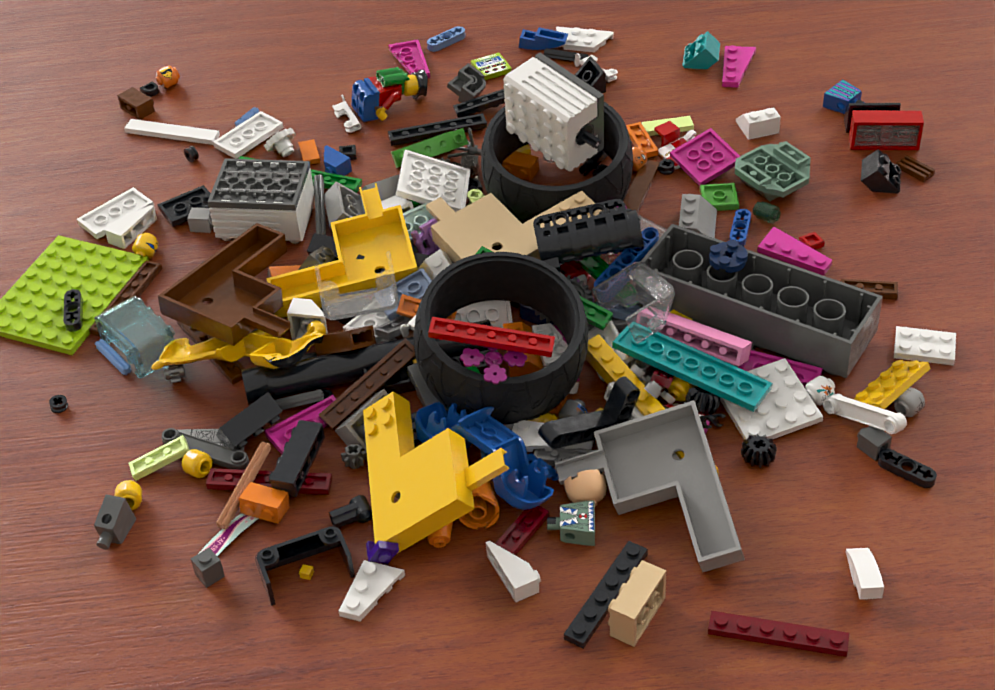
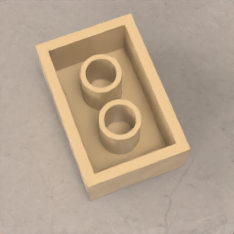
(637, 602)

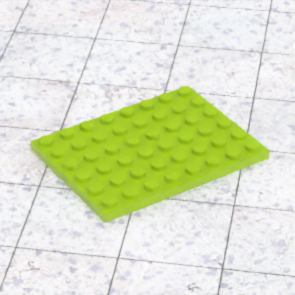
(35, 303)

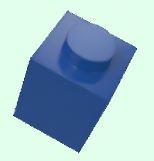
(336, 162)

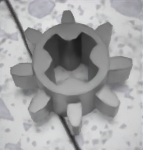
(174, 372)

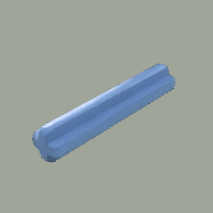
(113, 357)

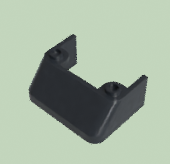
(298, 549)

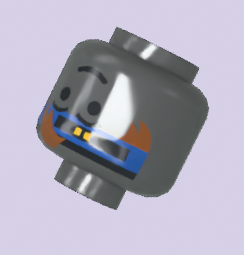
(572, 408)

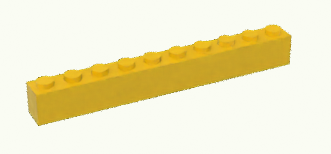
(612, 367)

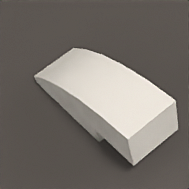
(865, 573)

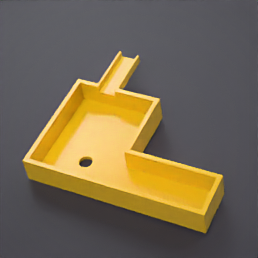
(431, 478)

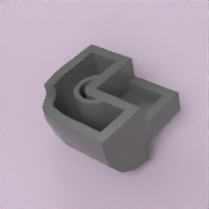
(468, 83)

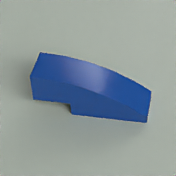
(542, 39)

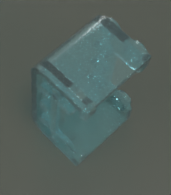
(135, 332)

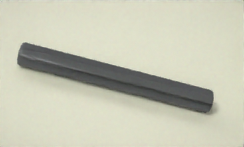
(319, 204)

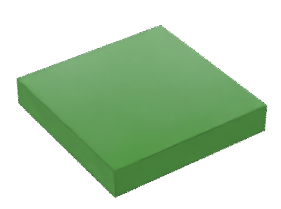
(721, 196)

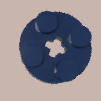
(719, 256)

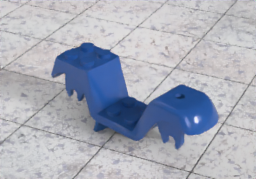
(519, 486)

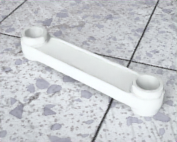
(865, 413)

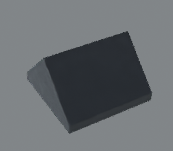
(593, 75)

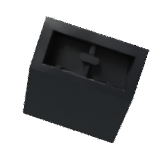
(880, 173)

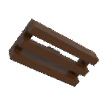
(915, 168)

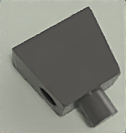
(113, 521)

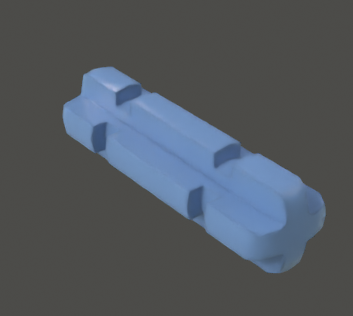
(246, 116)

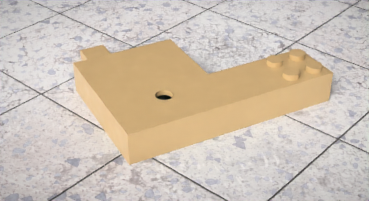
(491, 224)

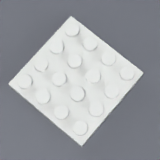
(428, 178)
(782, 410)

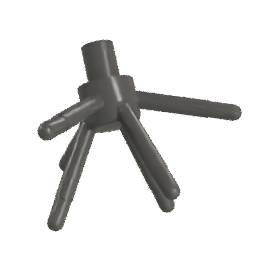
(471, 150)

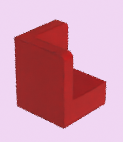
(668, 131)

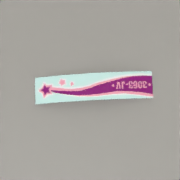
(225, 537)

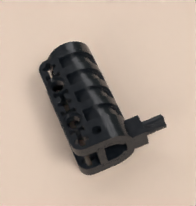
(587, 235)

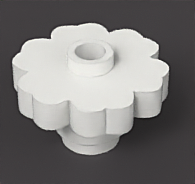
(281, 142)

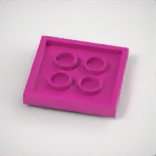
(705, 157)

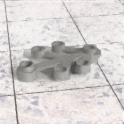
(652, 387)

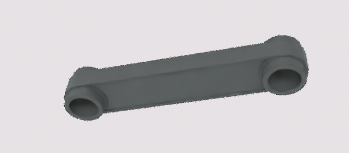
(220, 454)

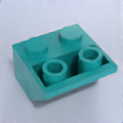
(702, 52)

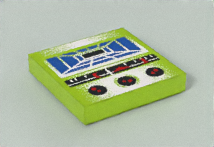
(492, 66)

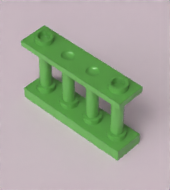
(433, 146)

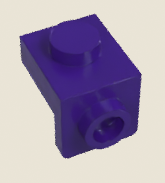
(381, 551)

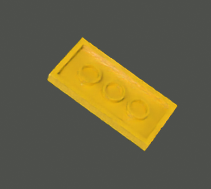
(892, 383)

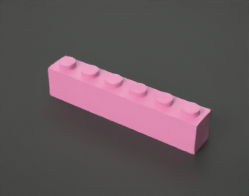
(708, 340)

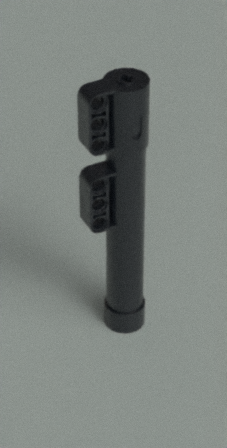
(341, 369)

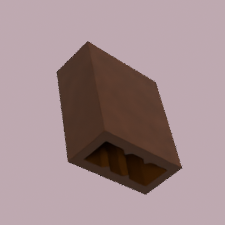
(346, 340)

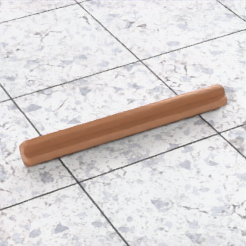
(247, 477)

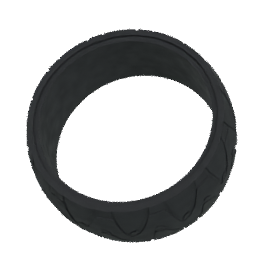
(529, 199)
(504, 278)

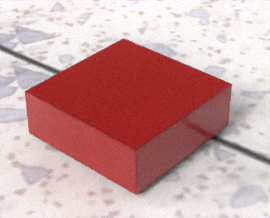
(812, 240)

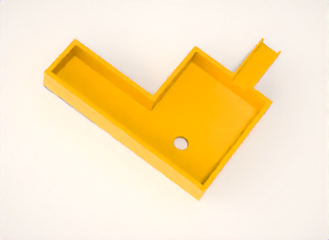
(364, 235)

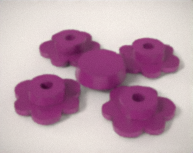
(493, 360)

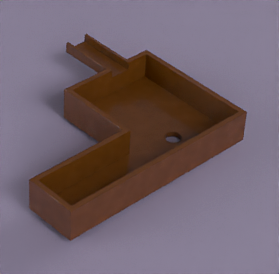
(237, 296)

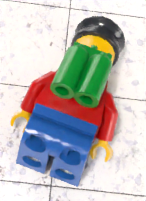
(385, 90)

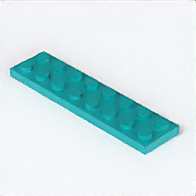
(696, 368)

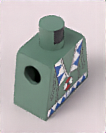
(575, 523)

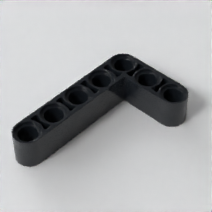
(582, 427)

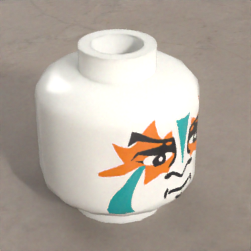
(820, 389)

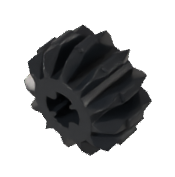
(704, 400)
(758, 450)

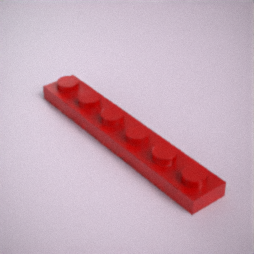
(491, 336)

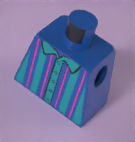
(840, 96)

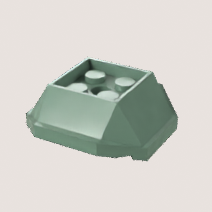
(774, 169)

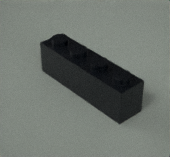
(297, 457)

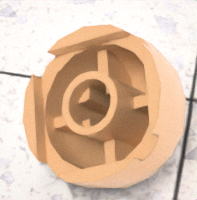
(586, 487)

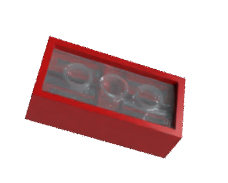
(886, 130)

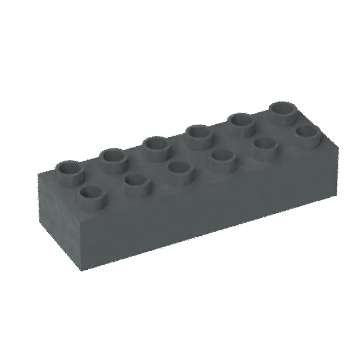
(768, 302)

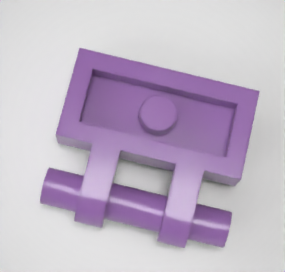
(426, 235)

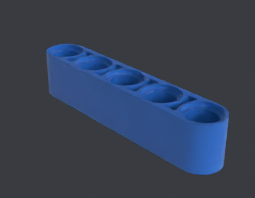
(628, 256)

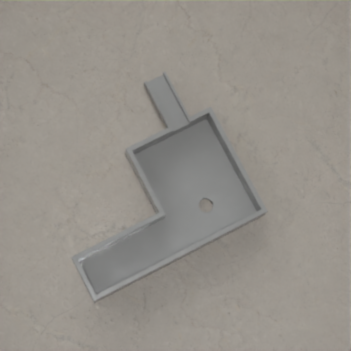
(643, 473)

